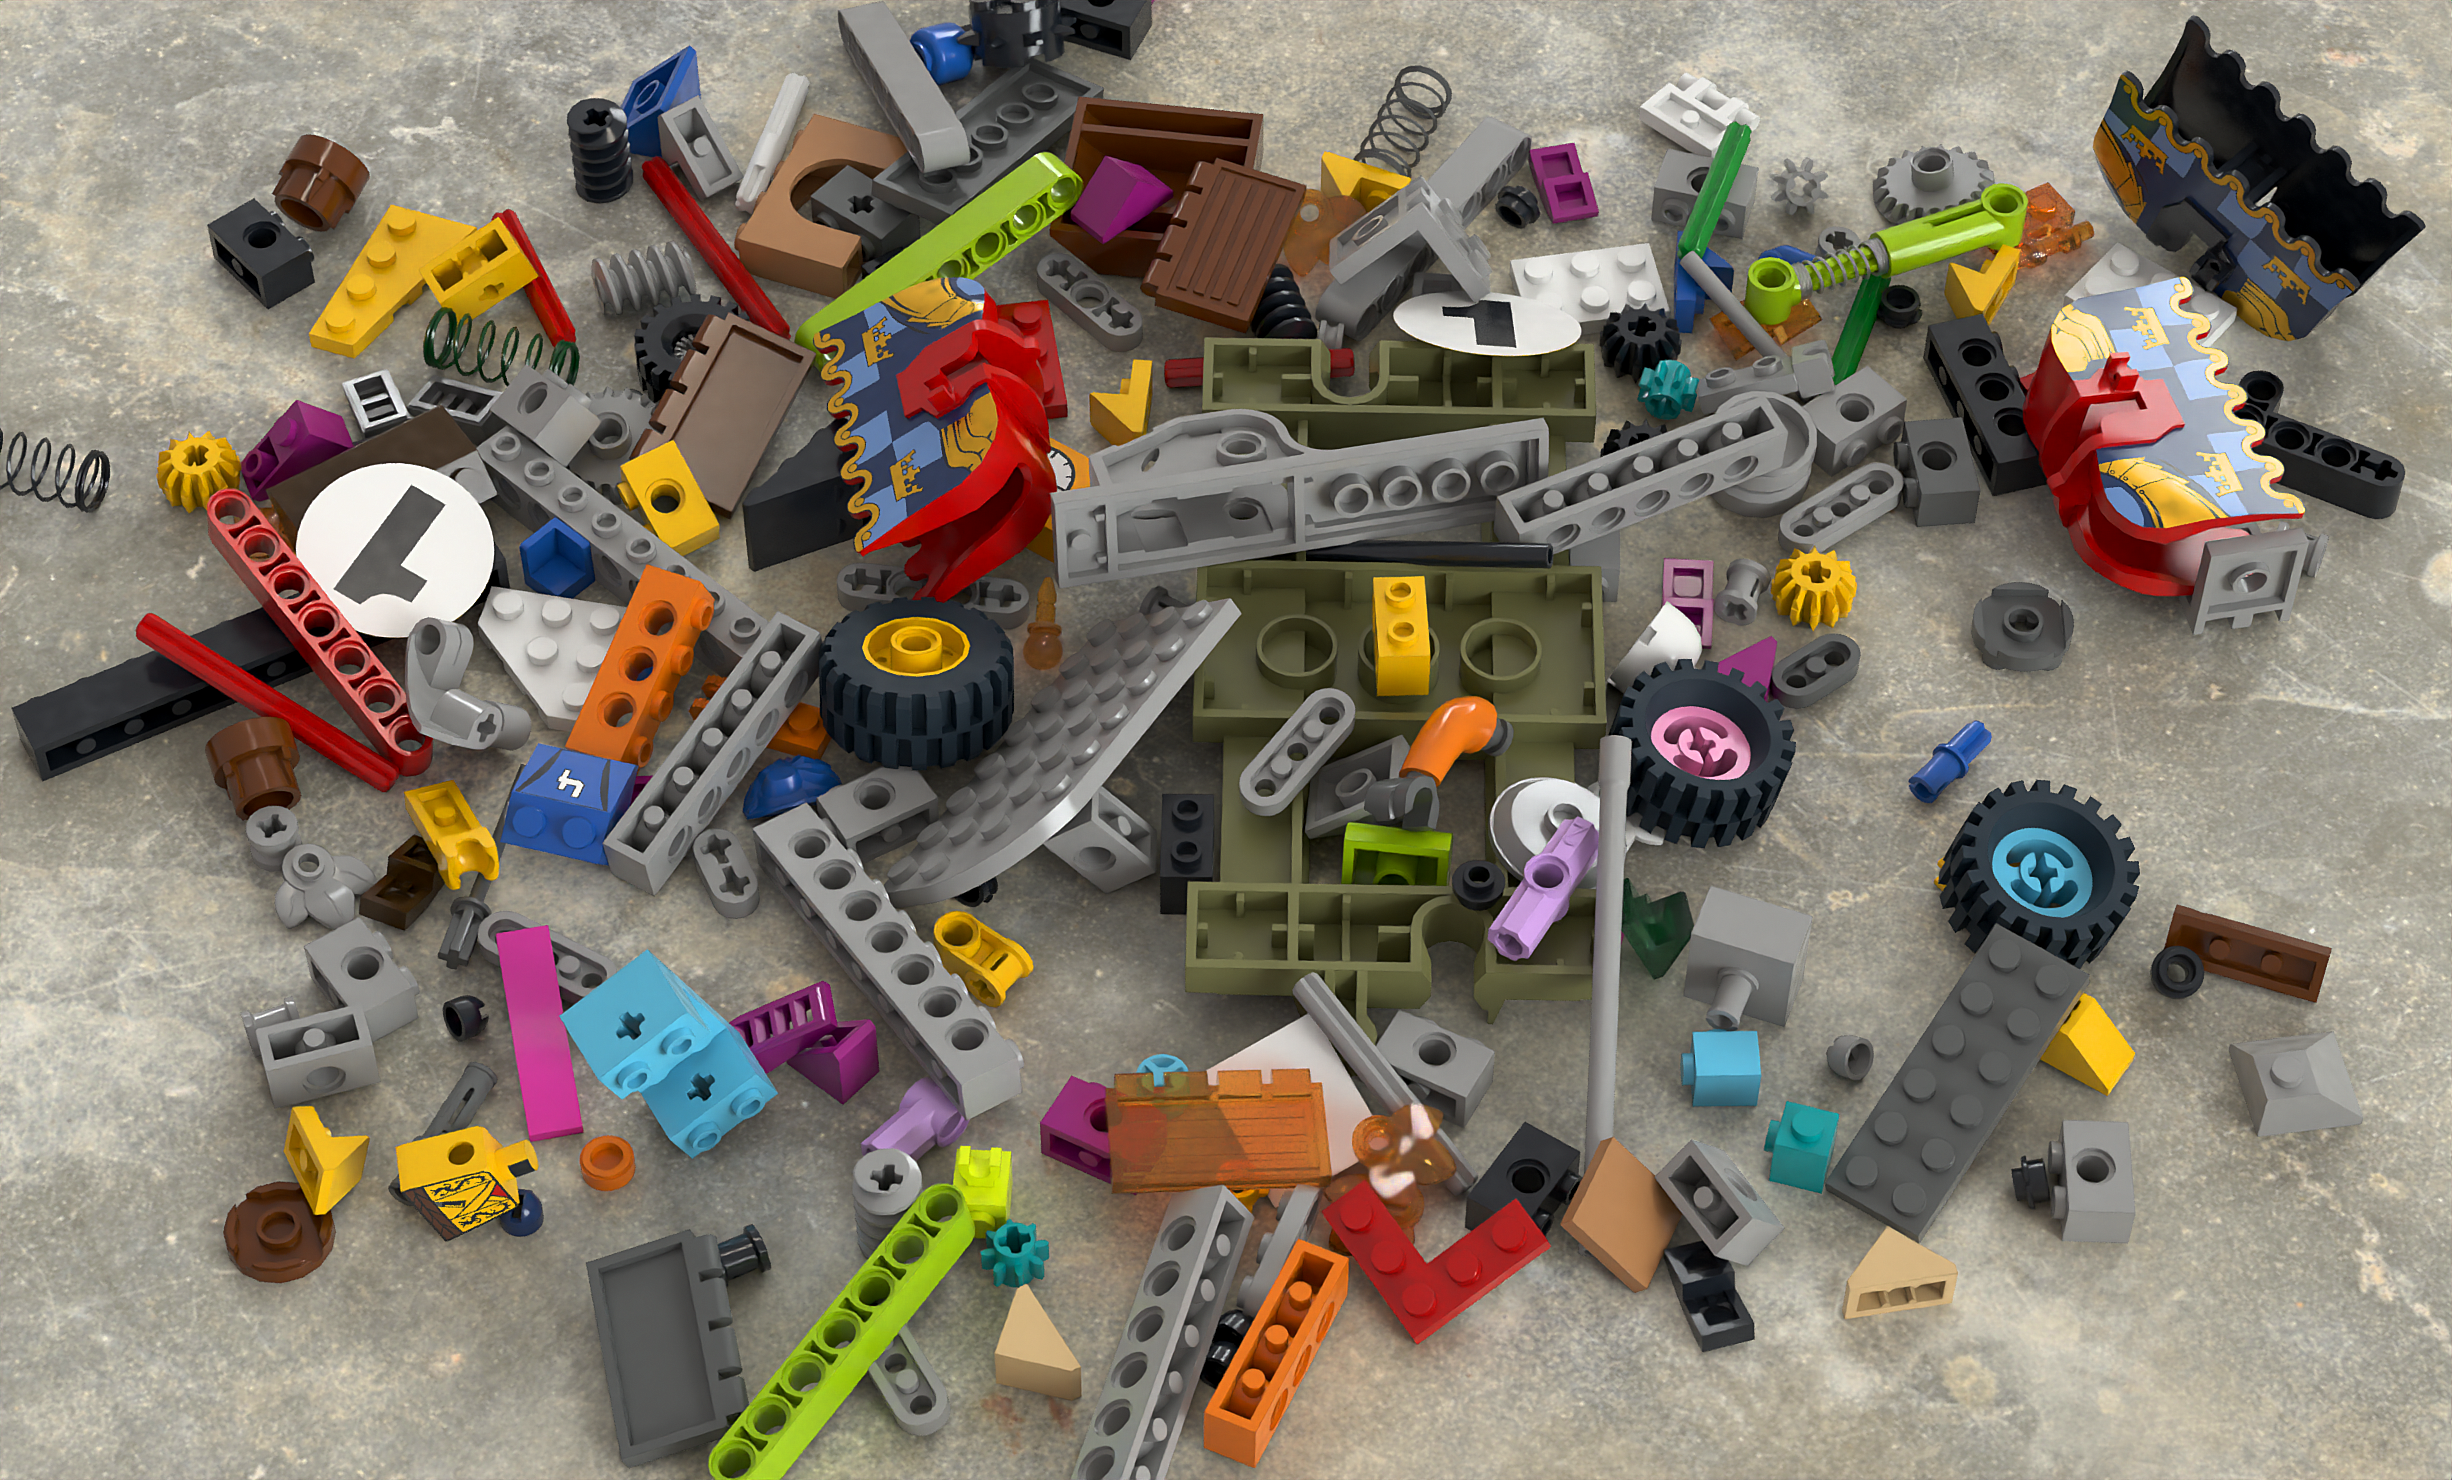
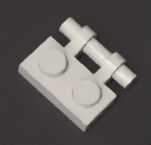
(1695, 114)

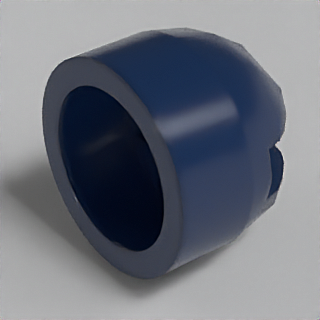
(531, 1216)

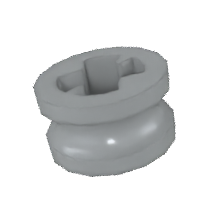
(1835, 237)
(1331, 336)

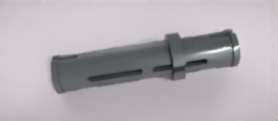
(472, 1089)

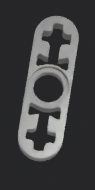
(1094, 320)

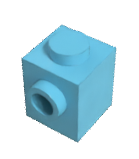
(1722, 1068)

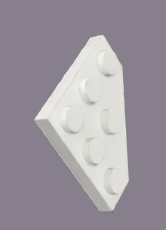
(549, 647)

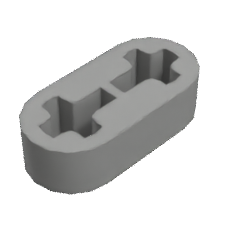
(717, 876)

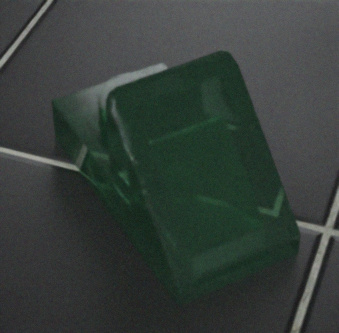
(1656, 928)

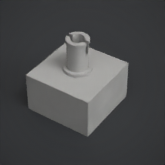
(1746, 959)

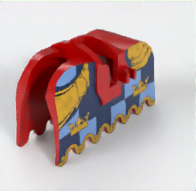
(941, 431)
(2147, 438)

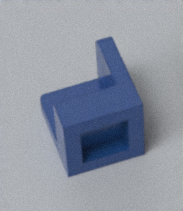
(557, 561)

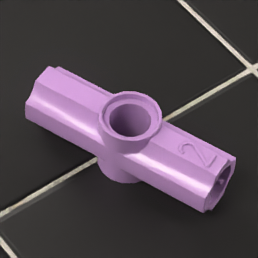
(1545, 889)
(922, 1121)

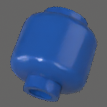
(941, 53)

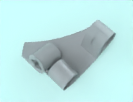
(433, 672)

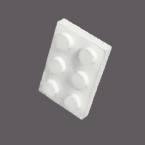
(2126, 269)
(1592, 283)

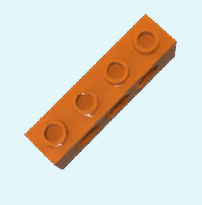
(615, 691)
(1276, 1353)

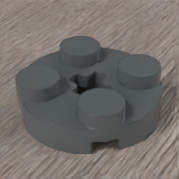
(2017, 650)

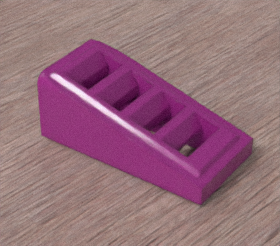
(775, 1019)

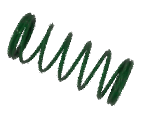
(556, 363)

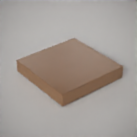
(1622, 1215)

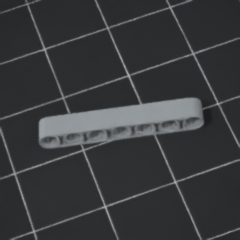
(903, 87)
(1470, 182)

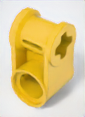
(984, 961)

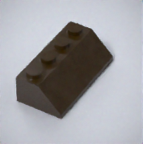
(425, 441)

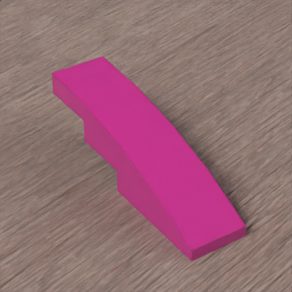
(539, 1033)

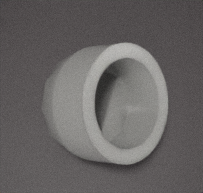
(1851, 1048)

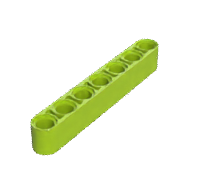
(963, 242)
(847, 1320)

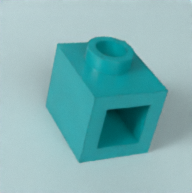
(1802, 1146)

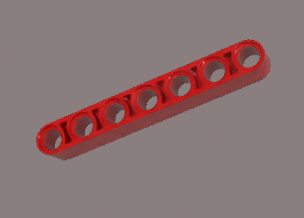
(312, 610)

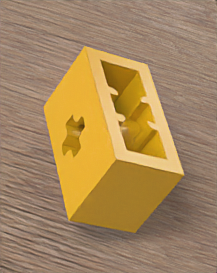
(479, 271)

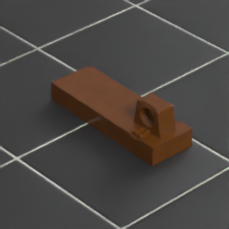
(2251, 953)

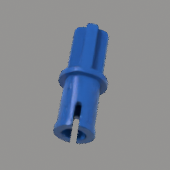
(1949, 762)

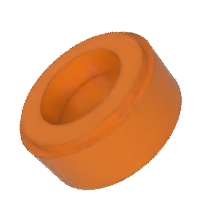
(607, 1163)

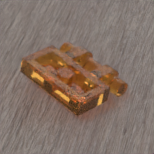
(2051, 217)

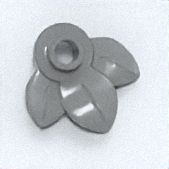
(324, 893)

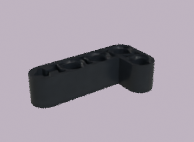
(2318, 460)

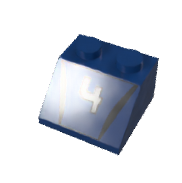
(568, 803)

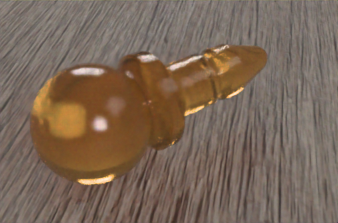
(1043, 648)

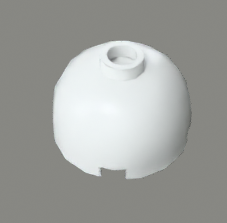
(1666, 640)

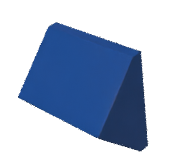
(656, 93)

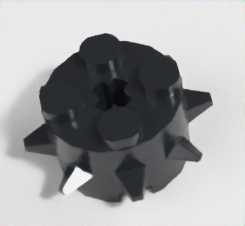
(1015, 30)

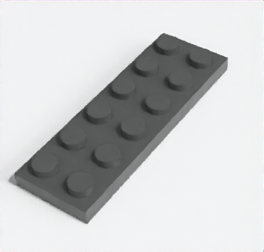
(1004, 129)
(1957, 1083)

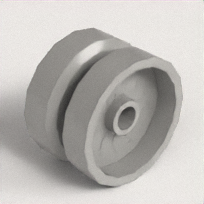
(1783, 487)

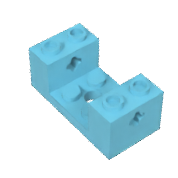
(666, 1042)

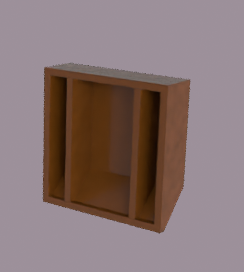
(1166, 144)

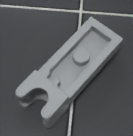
(1806, 370)

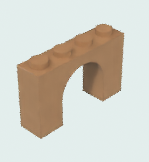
(792, 249)

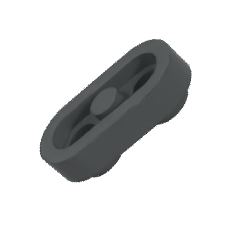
(1806, 673)

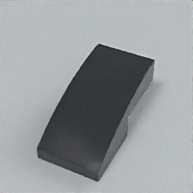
(1708, 1296)

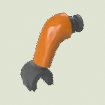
(1453, 728)

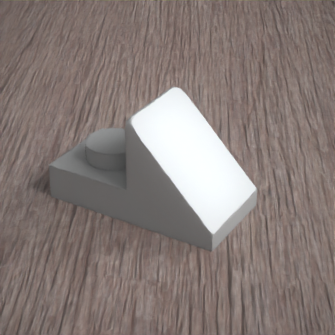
(695, 143)

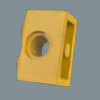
(667, 474)

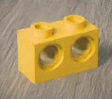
(1400, 636)

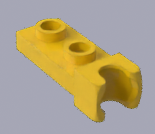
(452, 832)

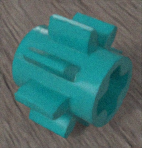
(1668, 389)
(1014, 1254)

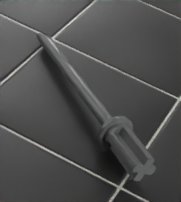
(471, 910)

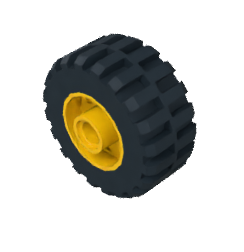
(916, 683)

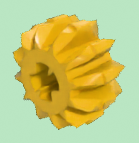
(197, 470)
(1813, 588)

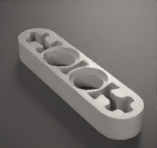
(893, 577)

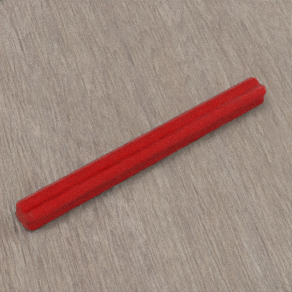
(713, 247)
(267, 702)

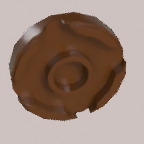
(277, 1234)

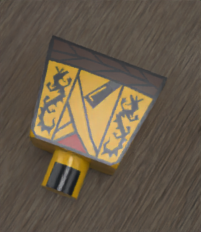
(463, 1178)

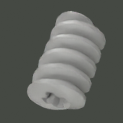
(642, 276)
(883, 1191)

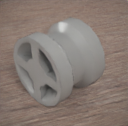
(274, 822)

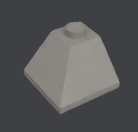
(1340, 788)
(2295, 1084)

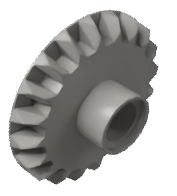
(1929, 182)
(622, 416)

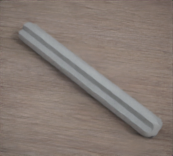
(1371, 1064)

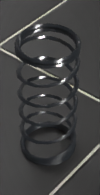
(80, 479)

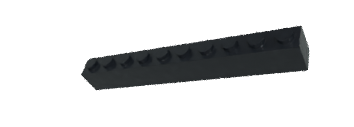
(157, 694)

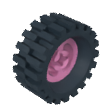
(1703, 752)

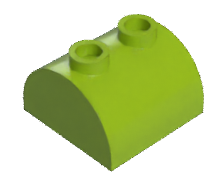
(1395, 856)

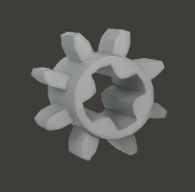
(1786, 183)

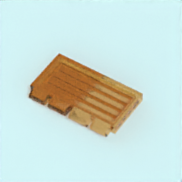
(1218, 1133)

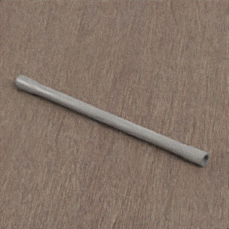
(1613, 783)

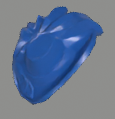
(788, 785)

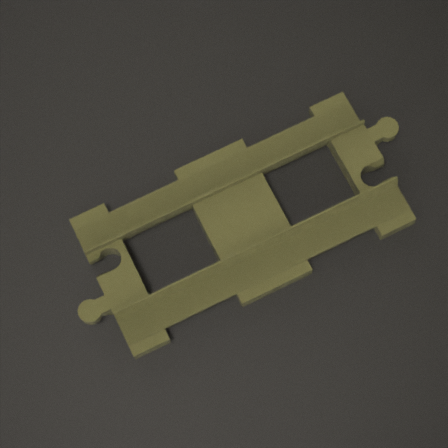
(1305, 626)

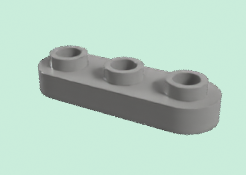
(1815, 520)
(1300, 734)
(575, 964)
(1296, 1219)
(911, 1387)

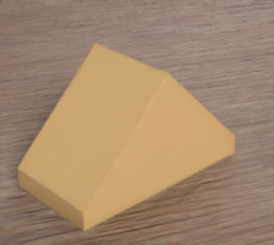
(1898, 1277)
(1034, 1353)

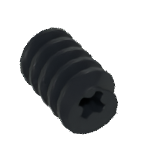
(600, 150)
(1283, 309)

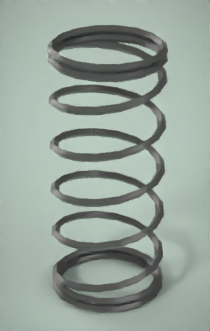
(1417, 106)

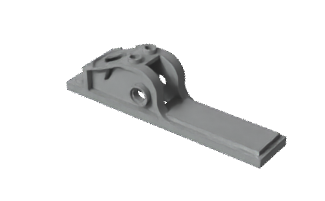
(1330, 499)

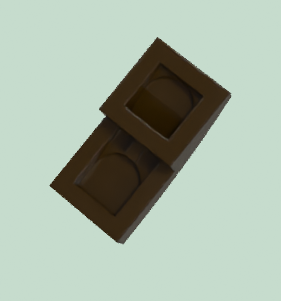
(406, 888)

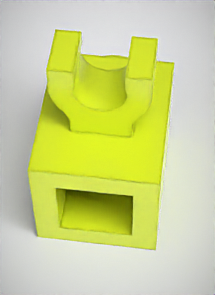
(986, 1185)

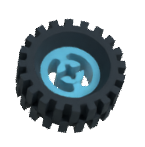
(2065, 860)

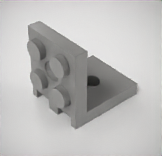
(1400, 216)
(2225, 591)

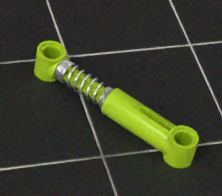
(1986, 222)

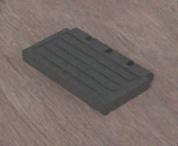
(667, 1345)

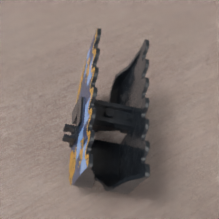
(2212, 149)

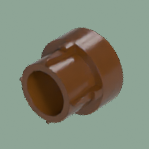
(319, 183)
(255, 764)

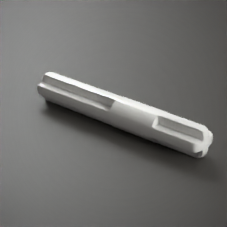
(772, 141)

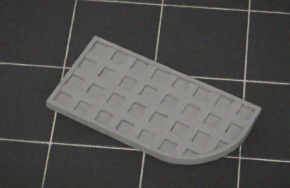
(1060, 749)

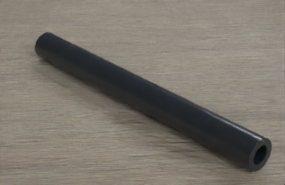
(1440, 553)

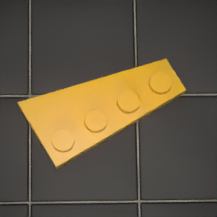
(383, 279)

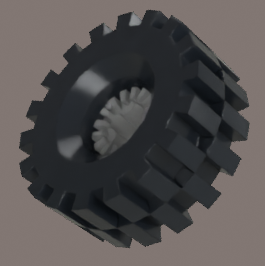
(669, 335)

